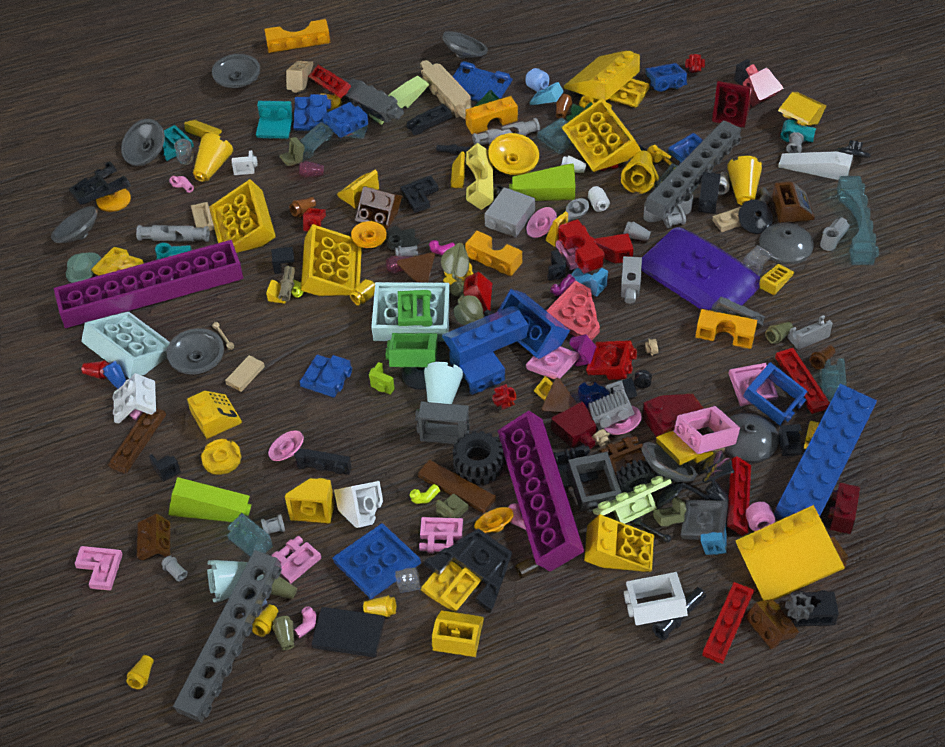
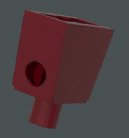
(575, 426)

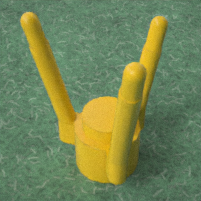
(657, 155)

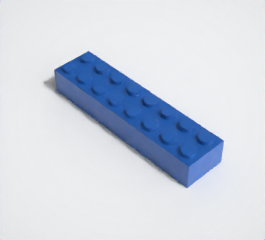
(826, 453)

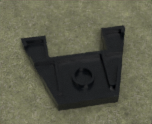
(96, 186)
(482, 557)

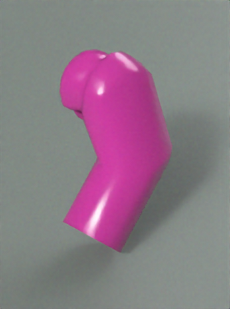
(438, 249)

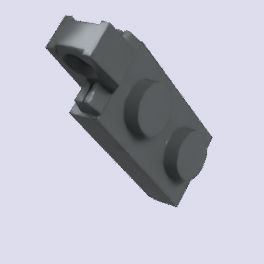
(726, 306)

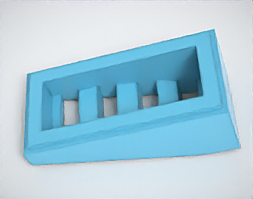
(547, 95)

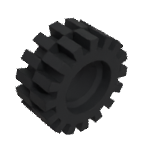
(634, 475)

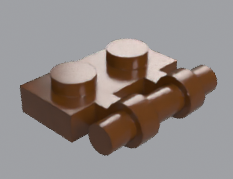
(626, 456)

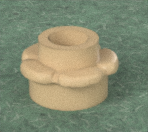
(651, 346)
(601, 437)

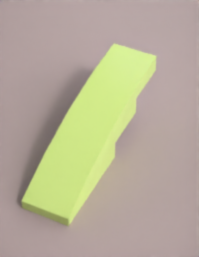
(407, 93)

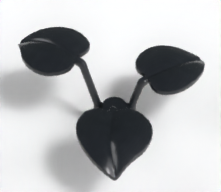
(713, 490)

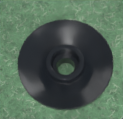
(750, 221)
(414, 377)

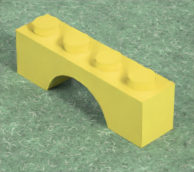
(480, 191)

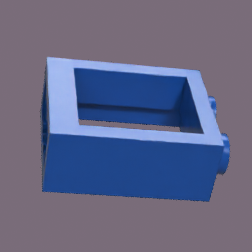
(784, 382)

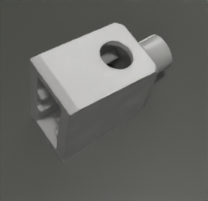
(631, 283)

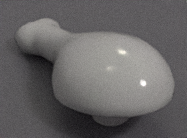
(577, 208)

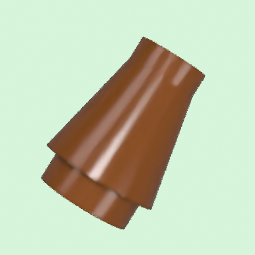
(563, 105)
(299, 207)

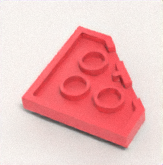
(576, 311)

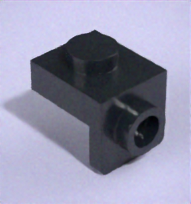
(558, 266)

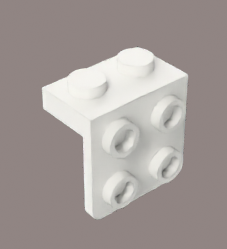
(134, 394)

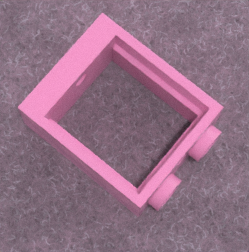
(724, 433)

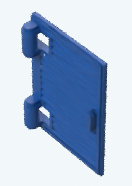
(479, 81)

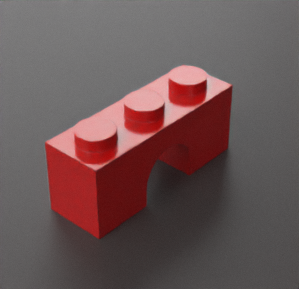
(588, 255)

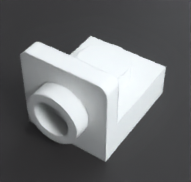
(244, 165)

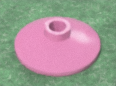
(541, 222)
(626, 425)
(286, 445)

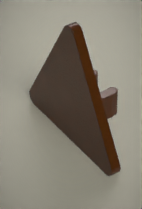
(418, 267)
(558, 398)

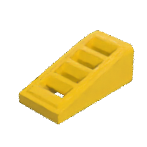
(552, 235)
(773, 285)

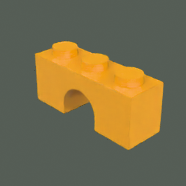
(479, 116)
(504, 260)
(712, 323)

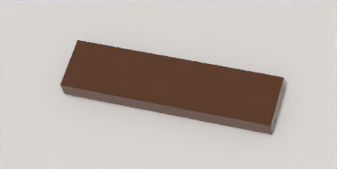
(136, 441)
(452, 483)

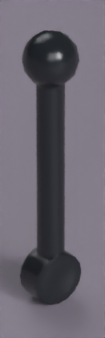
(637, 522)

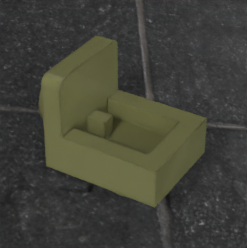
(295, 152)
(671, 515)

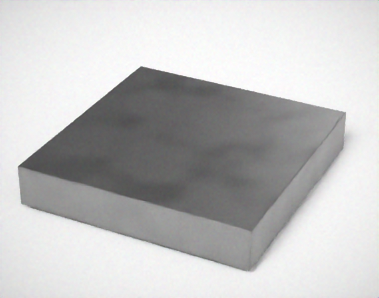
(703, 518)

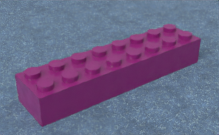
(540, 492)

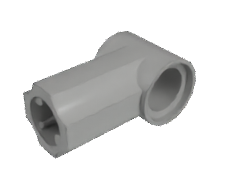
(833, 234)

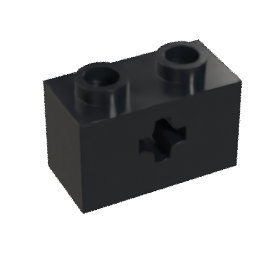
(824, 611)

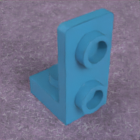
(595, 282)
(714, 543)

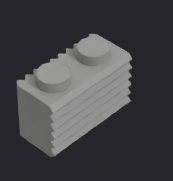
(611, 409)

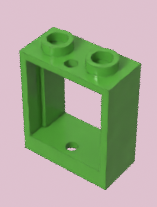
(412, 349)

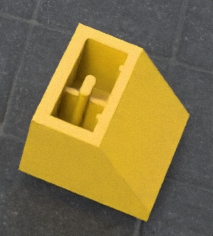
(802, 108)
(457, 633)

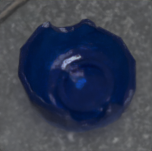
(589, 394)

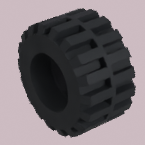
(478, 445)

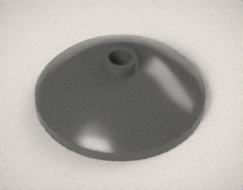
(464, 45)
(236, 70)
(142, 142)
(75, 226)
(787, 243)
(195, 351)
(755, 440)
(665, 465)

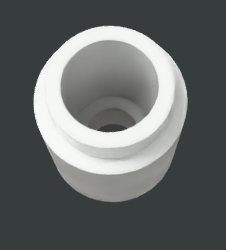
(598, 199)

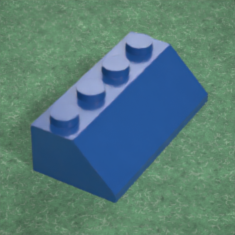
(544, 330)
(486, 335)

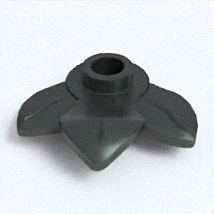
(402, 238)

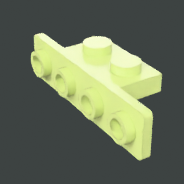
(635, 503)

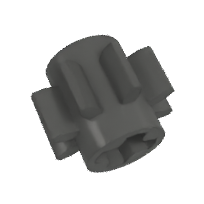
(799, 606)

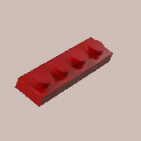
(329, 81)
(796, 370)
(739, 496)
(728, 623)

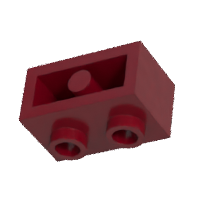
(844, 508)

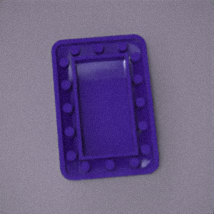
(699, 270)

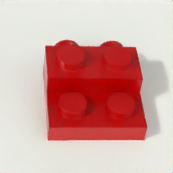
(612, 359)

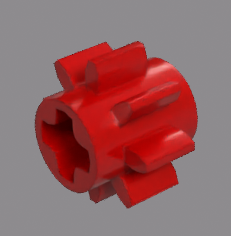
(694, 63)
(504, 396)

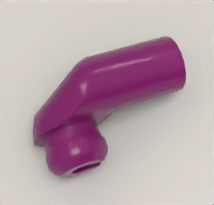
(558, 290)

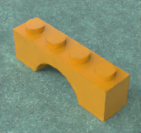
(280, 40)

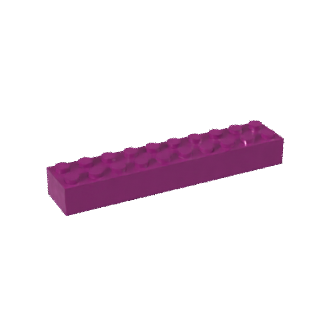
(148, 283)

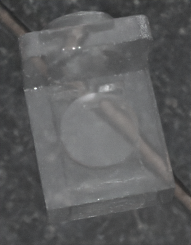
(408, 580)

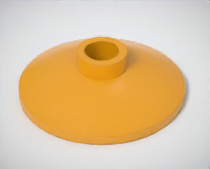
(114, 201)
(368, 234)
(494, 520)

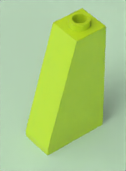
(547, 184)
(207, 502)

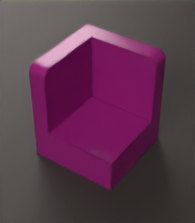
(585, 348)

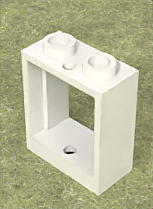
(658, 609)

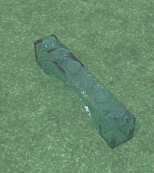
(851, 194)

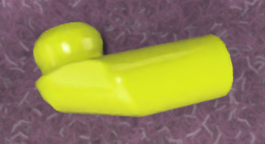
(296, 290)
(424, 497)

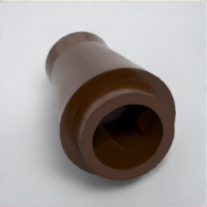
(820, 357)

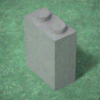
(509, 212)

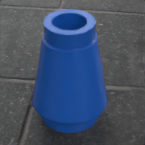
(114, 374)

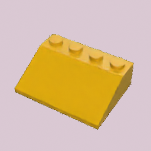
(605, 75)
(601, 137)
(243, 218)
(330, 263)
(789, 554)

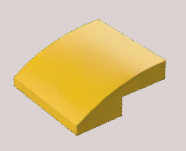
(631, 93)
(115, 260)
(678, 449)
(451, 586)

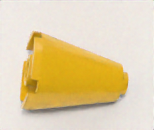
(211, 156)
(639, 173)
(744, 177)

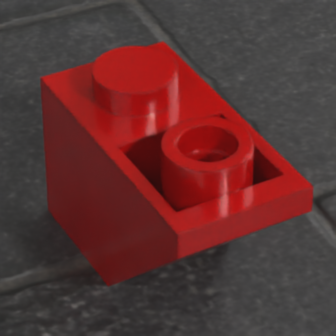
(616, 247)
(480, 287)

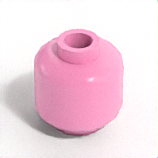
(759, 515)

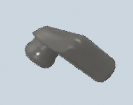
(765, 196)

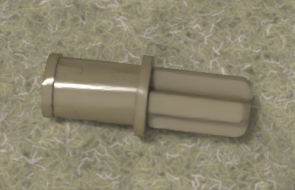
(287, 283)

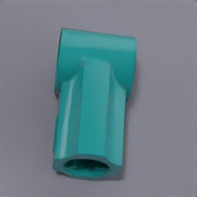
(791, 126)
(165, 250)

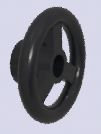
(855, 149)

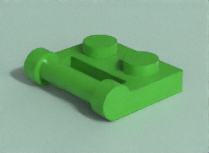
(408, 308)

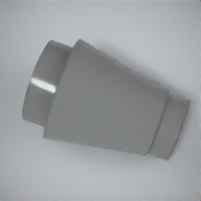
(636, 231)

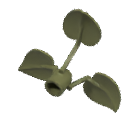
(456, 262)

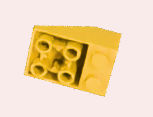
(618, 545)

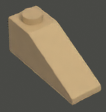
(298, 75)

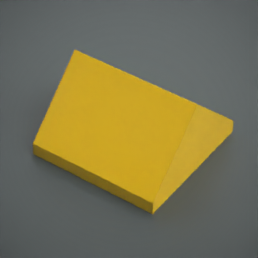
(352, 192)

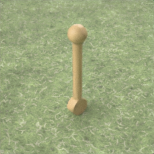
(230, 346)

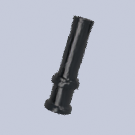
(665, 627)

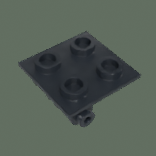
(562, 460)

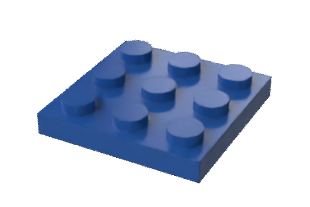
(374, 559)

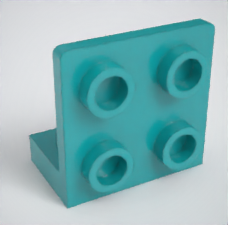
(274, 119)

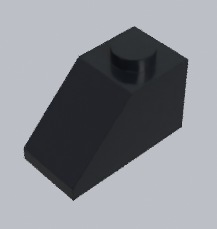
(709, 192)

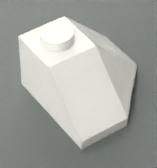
(359, 503)

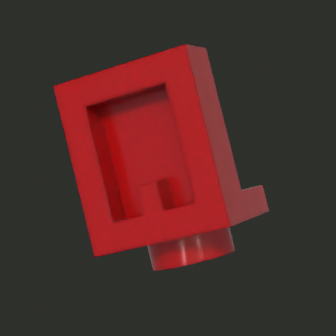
(313, 216)

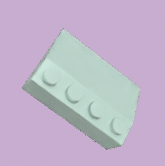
(386, 309)
(127, 342)

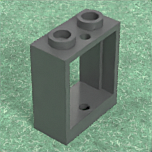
(442, 412)
(590, 464)

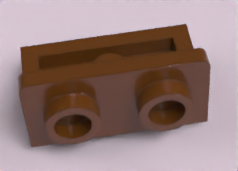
(153, 537)
(771, 623)

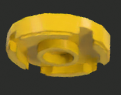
(221, 456)

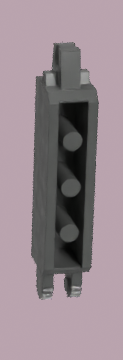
(373, 101)

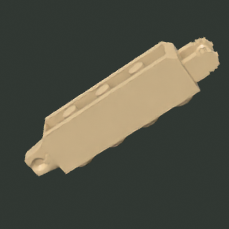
(446, 88)

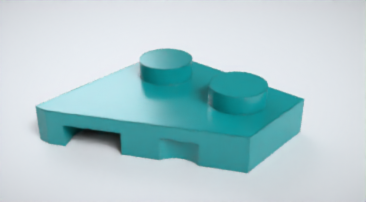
(172, 135)

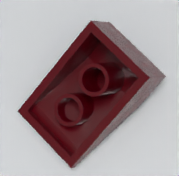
(732, 103)
(663, 410)

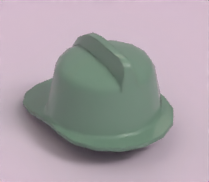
(80, 266)

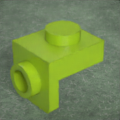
(380, 380)

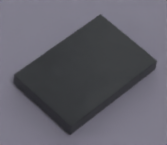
(348, 632)

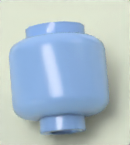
(537, 79)

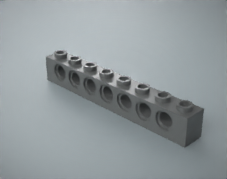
(690, 171)
(217, 642)

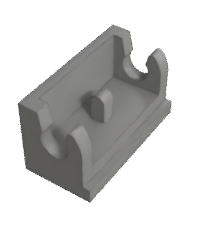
(810, 334)

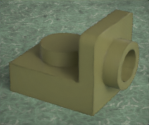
(451, 508)

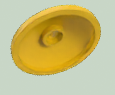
(513, 154)

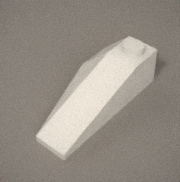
(818, 163)

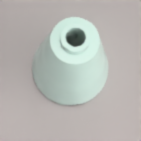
(442, 382)
(224, 577)

